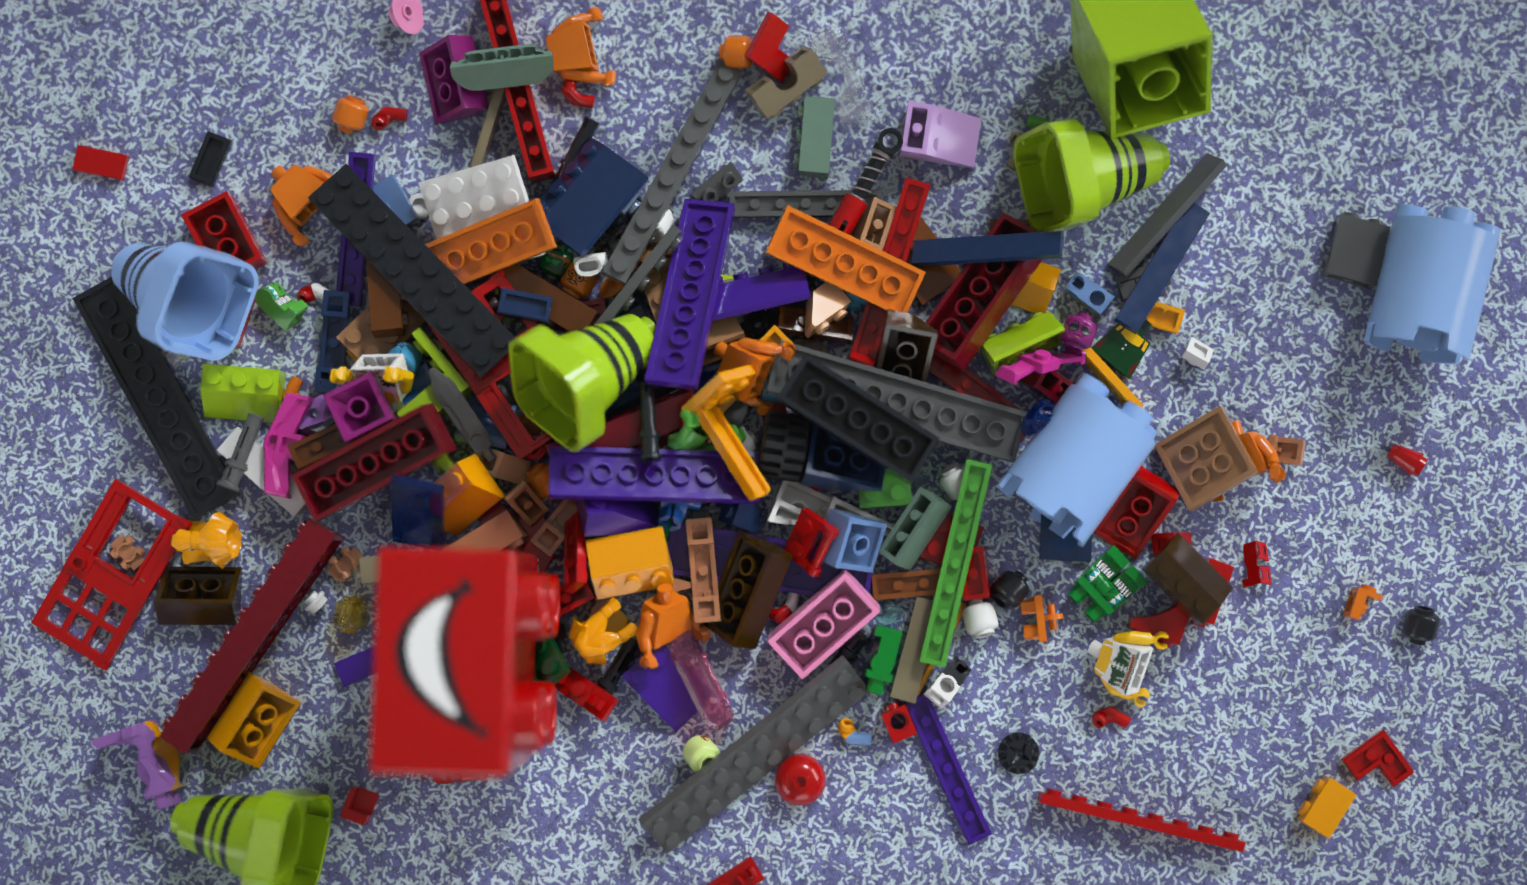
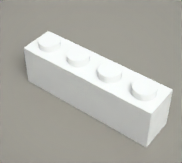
(255, 462)

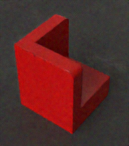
(359, 805)

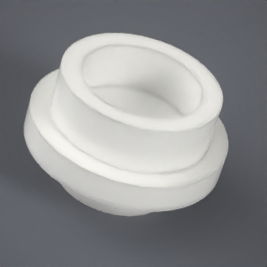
(315, 601)

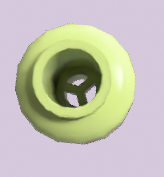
(699, 751)

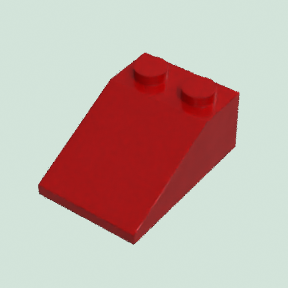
(1138, 512)

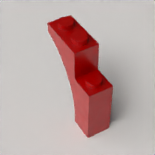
(1174, 619)

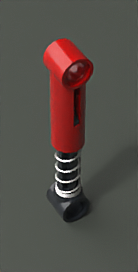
(854, 204)

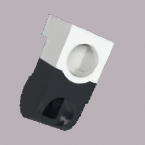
(948, 682)

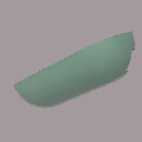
(502, 67)

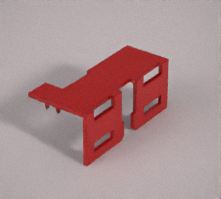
(1253, 569)

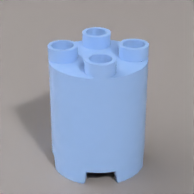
(1433, 283)
(1081, 459)

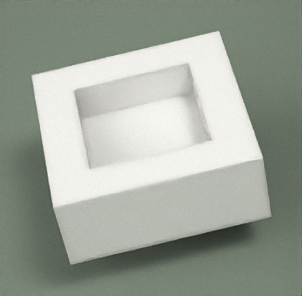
(1197, 353)

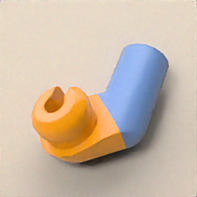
(851, 735)

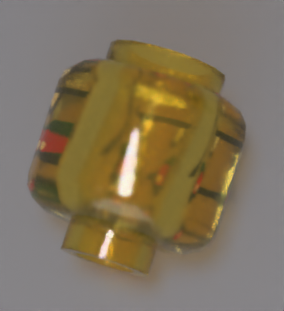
(350, 614)

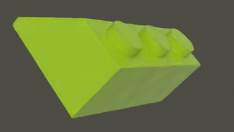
(1038, 333)
(236, 391)

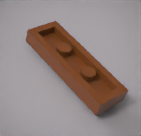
(905, 584)

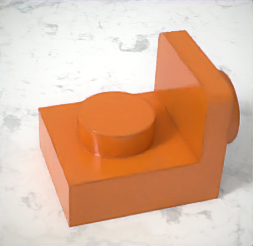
(1356, 602)

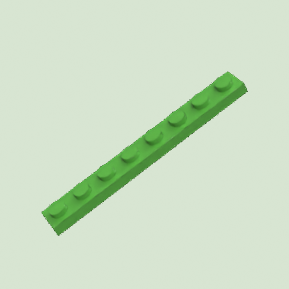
(956, 563)

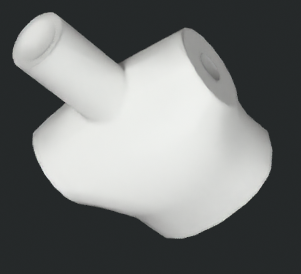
(590, 264)

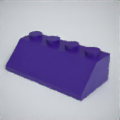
(760, 290)

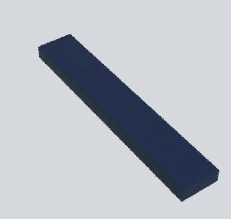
(988, 249)
(1161, 268)

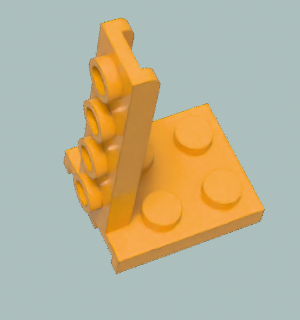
(726, 442)

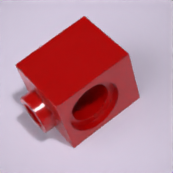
(903, 732)

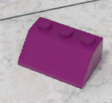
(448, 98)

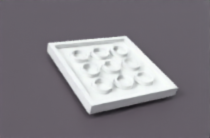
(473, 195)

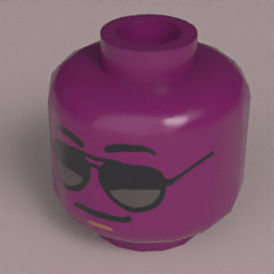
(1078, 332)

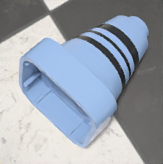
(187, 296)

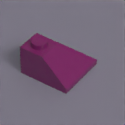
(359, 407)

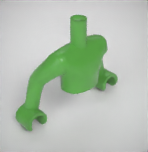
(693, 435)

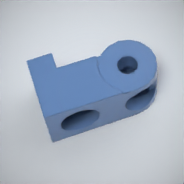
(1089, 294)

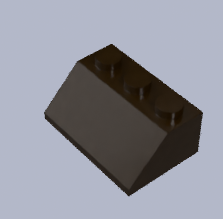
(906, 345)
(1187, 579)
(199, 596)

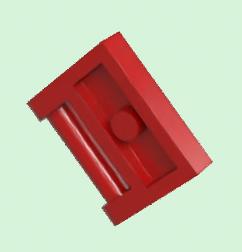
(804, 540)

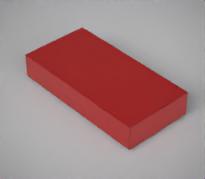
(100, 162)

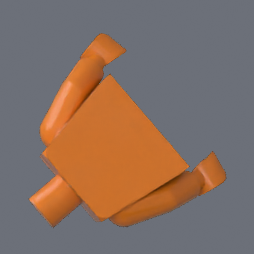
(574, 50)
(292, 195)
(761, 358)
(1261, 453)
(663, 620)

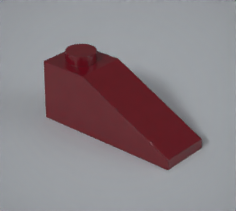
(1048, 385)

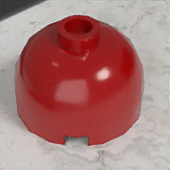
(800, 779)

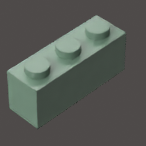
(815, 137)
(915, 528)

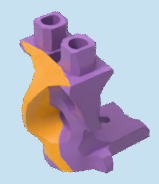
(157, 760)

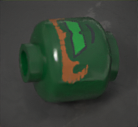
(555, 262)

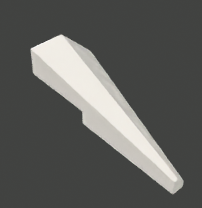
(793, 497)

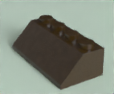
(749, 589)

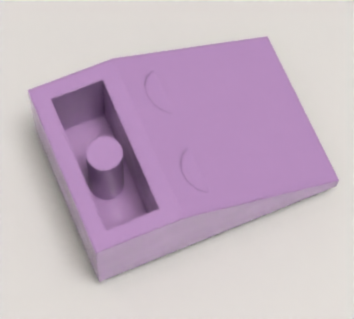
(939, 135)

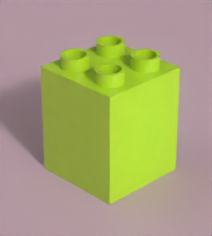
(1143, 61)

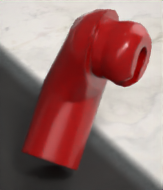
(574, 97)
(388, 115)
(1109, 715)

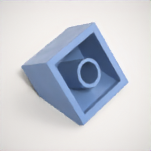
(857, 541)

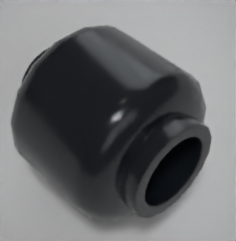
(1009, 589)
(1421, 624)

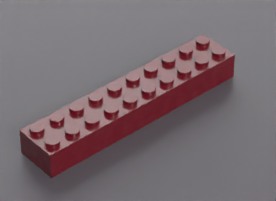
(251, 635)

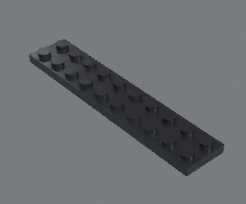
(413, 270)
(156, 398)

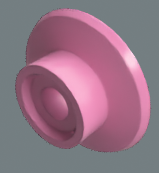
(407, 15)

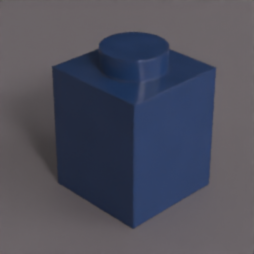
(741, 515)

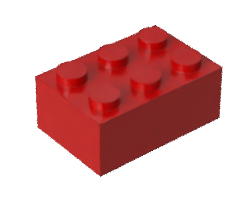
(223, 228)

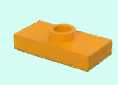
(1166, 317)

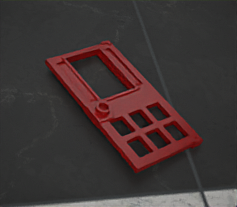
(486, 388)
(107, 579)

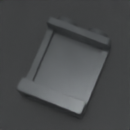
(1356, 250)

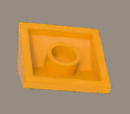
(1038, 290)

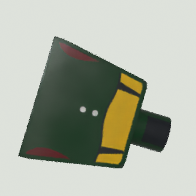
(1123, 348)

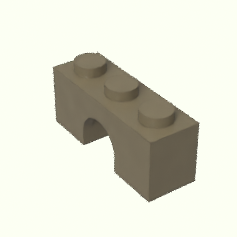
(805, 73)

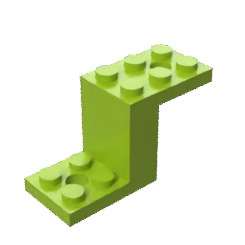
(427, 396)

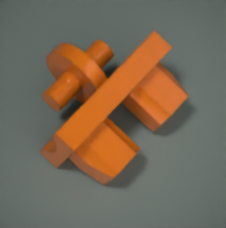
(1038, 630)

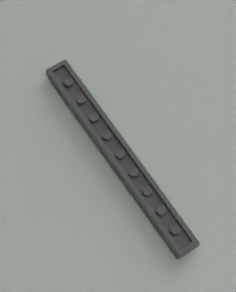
(672, 173)

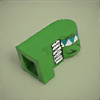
(280, 305)

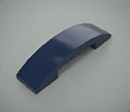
(332, 353)

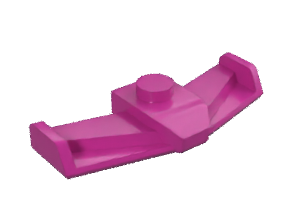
(1038, 361)
(277, 439)

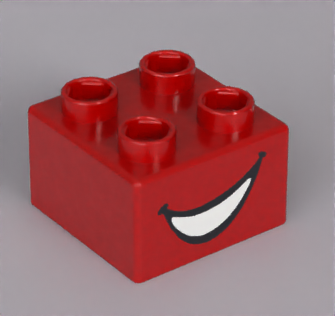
(460, 662)

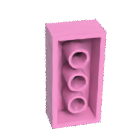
(823, 623)

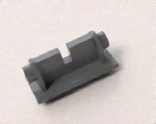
(719, 184)

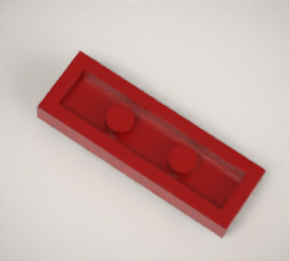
(574, 555)

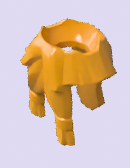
(217, 539)
(598, 634)

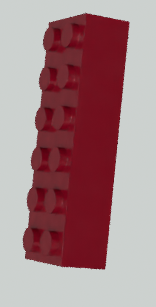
(979, 300)
(623, 427)
(372, 461)

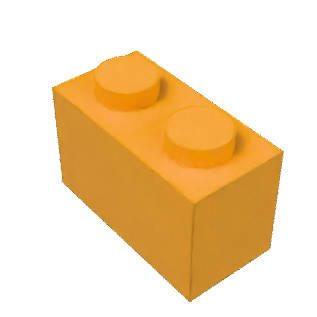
(1325, 806)

